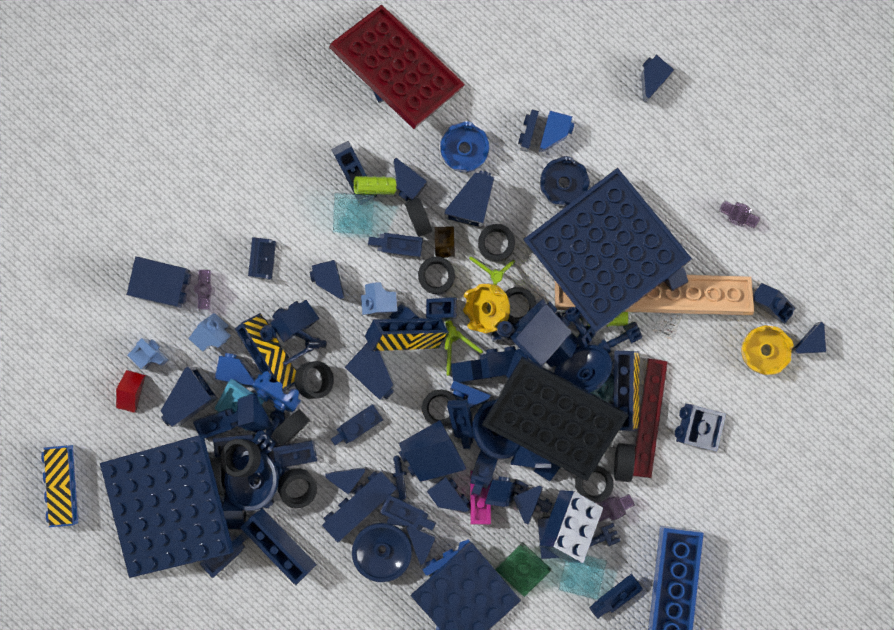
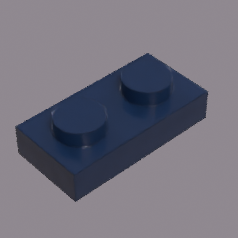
(525, 138)

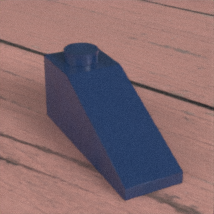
(349, 163)

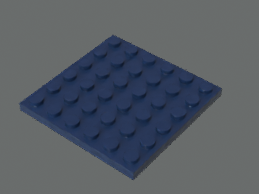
(607, 250)
(166, 506)

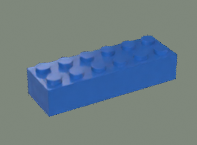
(675, 579)

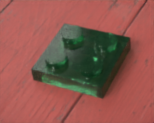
(523, 569)

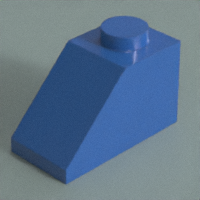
(556, 130)
(232, 368)

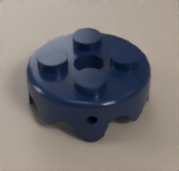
(563, 168)

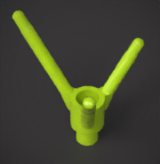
(495, 275)
(453, 336)

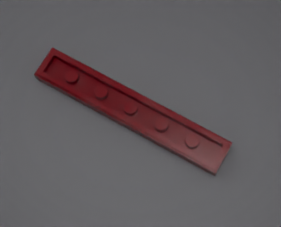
(649, 417)

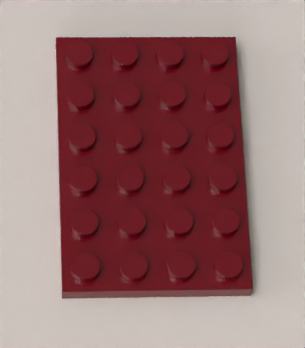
(397, 66)

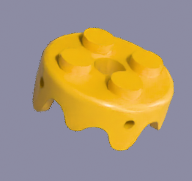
(477, 311)
(780, 346)

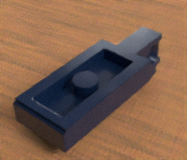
(397, 244)
(461, 421)
(216, 422)
(357, 425)
(482, 473)
(406, 513)
(217, 564)
(616, 596)

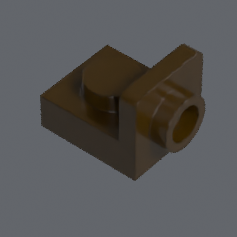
(444, 242)

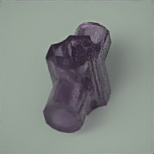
(739, 214)
(204, 300)
(615, 508)

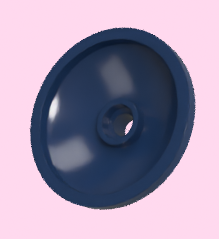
(587, 367)
(491, 444)
(245, 491)
(380, 565)

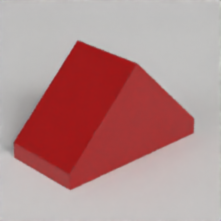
(129, 391)

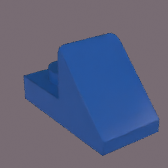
(474, 396)

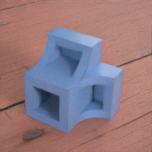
(378, 300)
(210, 332)
(146, 353)

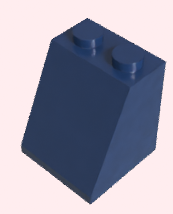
(472, 201)
(158, 282)
(540, 332)
(372, 372)
(187, 398)
(431, 453)

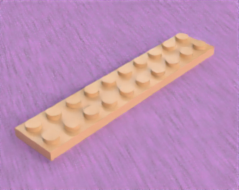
(699, 296)

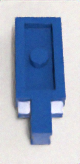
(433, 565)

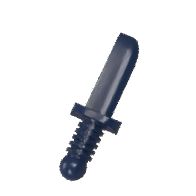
(399, 477)

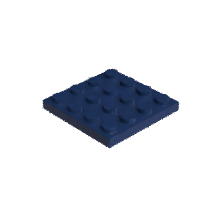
(466, 593)

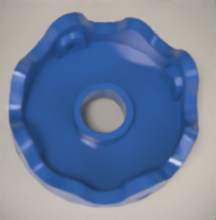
(464, 133)
(273, 392)

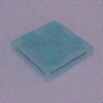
(353, 213)
(583, 578)

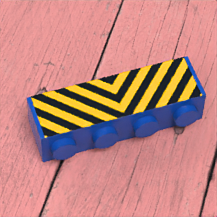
(60, 486)

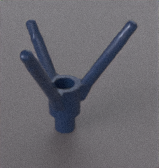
(310, 343)

